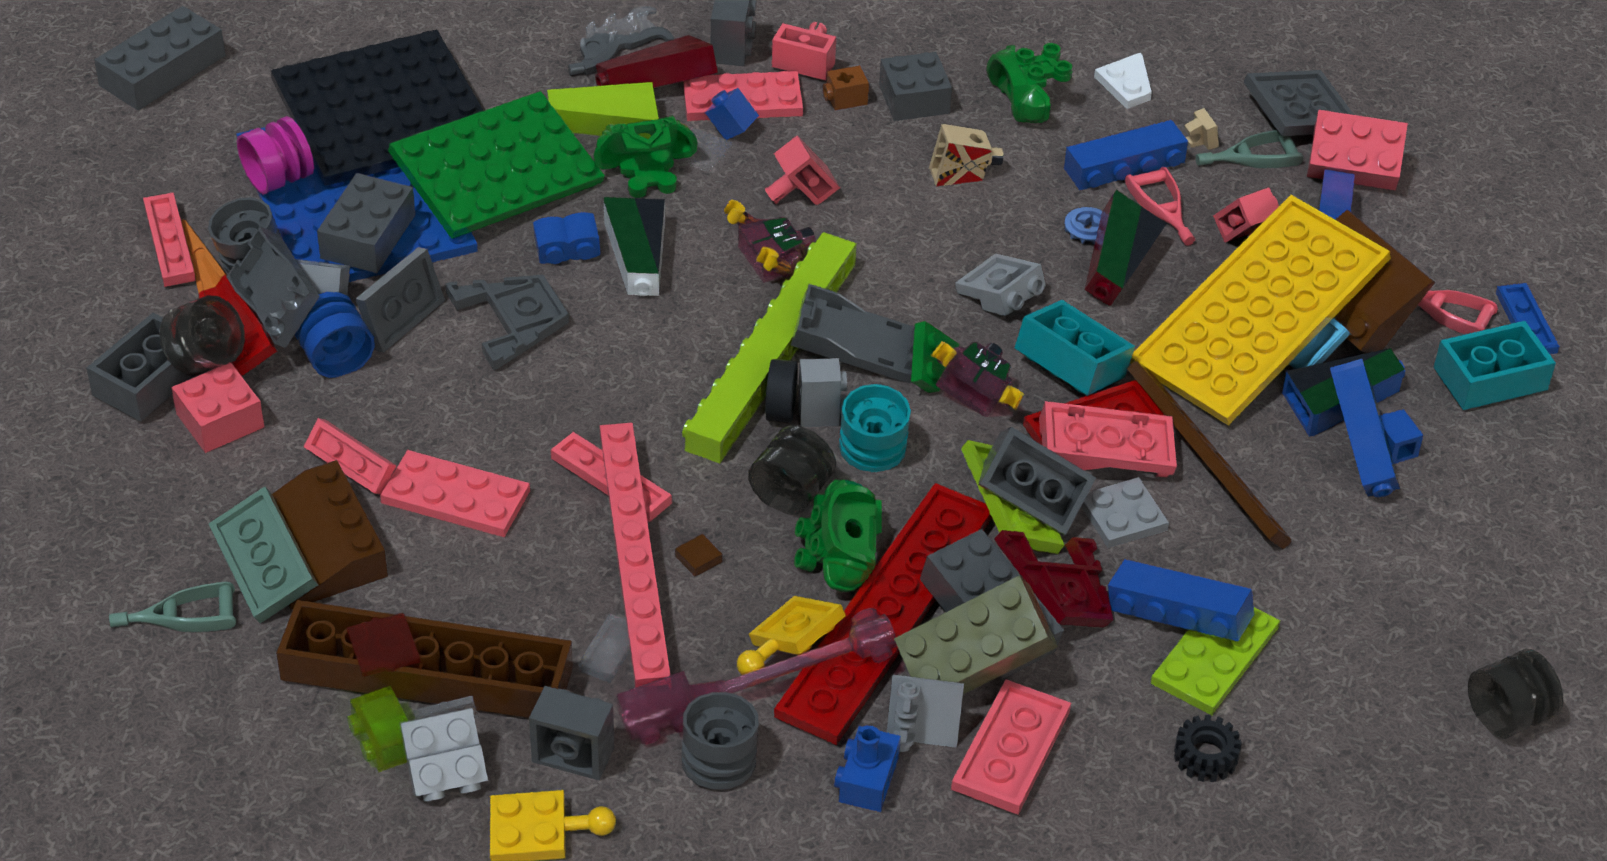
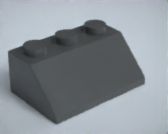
(1035, 480)

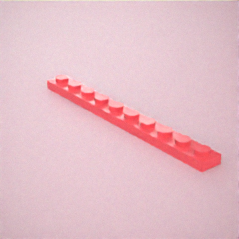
(634, 554)

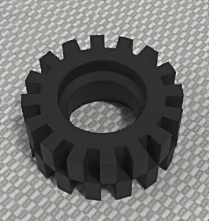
(1202, 763)

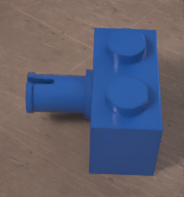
(868, 768)

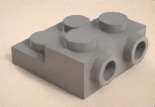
(1002, 283)
(443, 754)

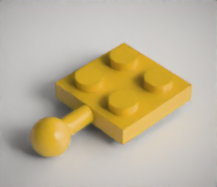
(790, 630)
(535, 825)

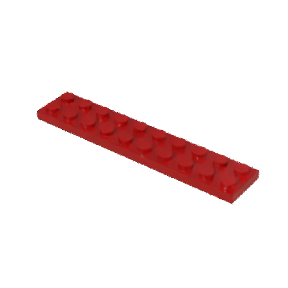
(833, 692)

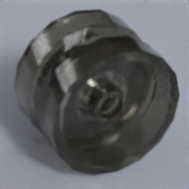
(202, 335)

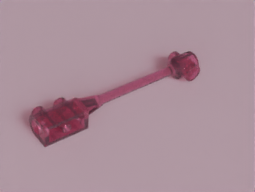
(663, 701)

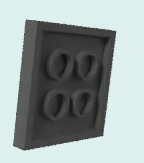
(1294, 99)

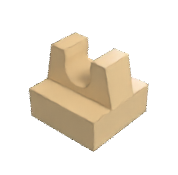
(1202, 130)

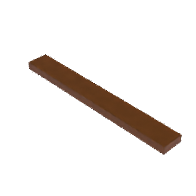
(1210, 456)

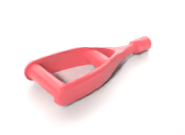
(1168, 212)
(1434, 299)

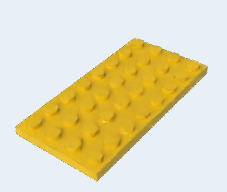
(1260, 308)

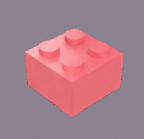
(218, 407)

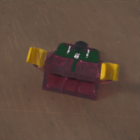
(771, 244)
(977, 376)

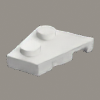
(1126, 80)

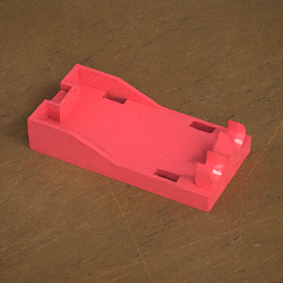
(1109, 438)

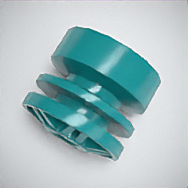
(874, 428)

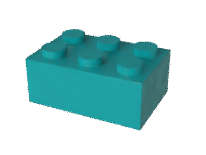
(1074, 347)
(1494, 365)

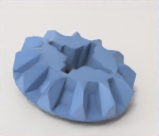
(1080, 218)

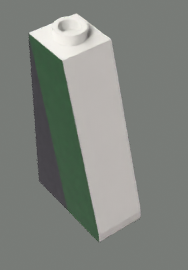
(637, 241)

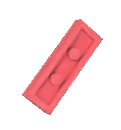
(353, 456)

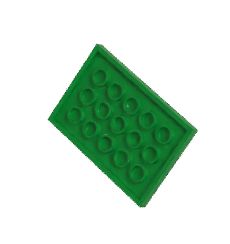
(495, 164)

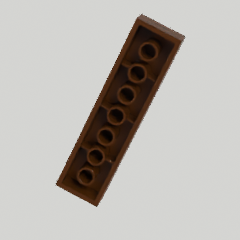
(456, 660)

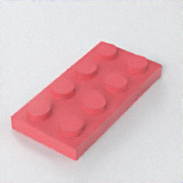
(768, 93)
(455, 493)
(1011, 746)

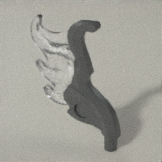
(615, 35)

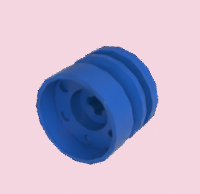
(335, 336)

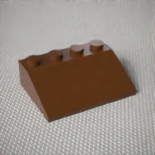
(1386, 299)
(331, 531)

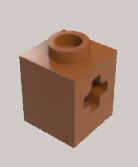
(846, 88)

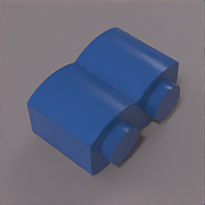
(566, 238)

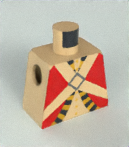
(962, 155)

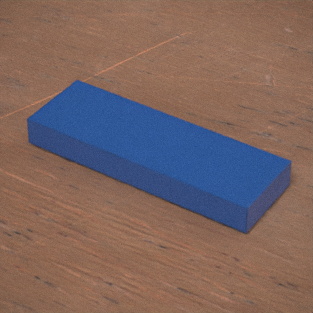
(1522, 306)

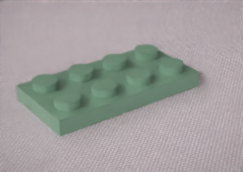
(263, 554)

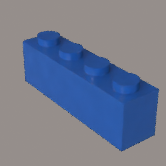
(1125, 154)
(1181, 600)

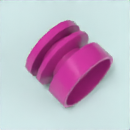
(275, 155)

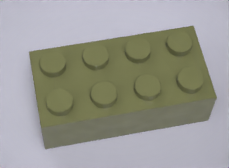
(979, 637)

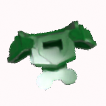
(1023, 77)
(642, 158)
(844, 557)

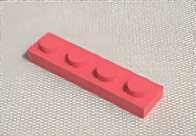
(169, 239)
(588, 463)

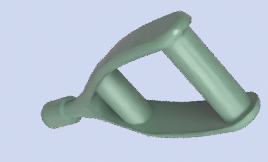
(1242, 155)
(169, 609)

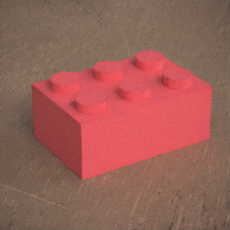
(1359, 147)

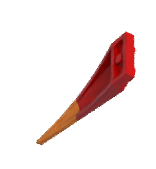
(213, 281)

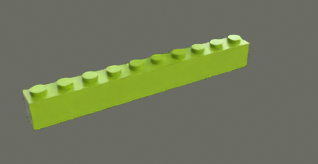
(744, 383)

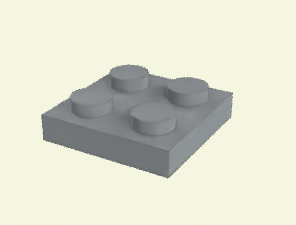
(1124, 512)

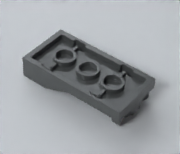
(270, 285)
(842, 330)

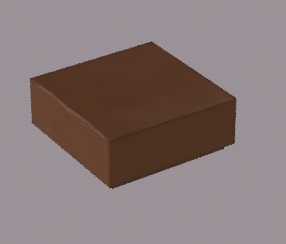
(698, 555)

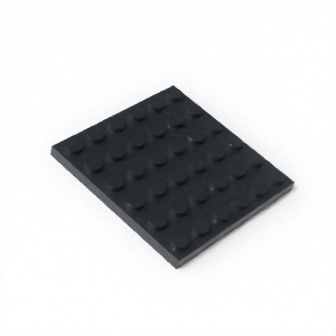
(372, 97)

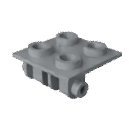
(925, 711)

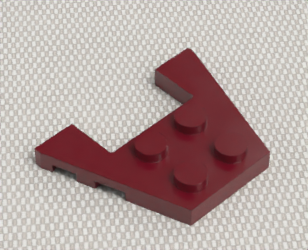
(1066, 590)

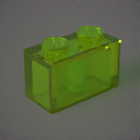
(377, 721)

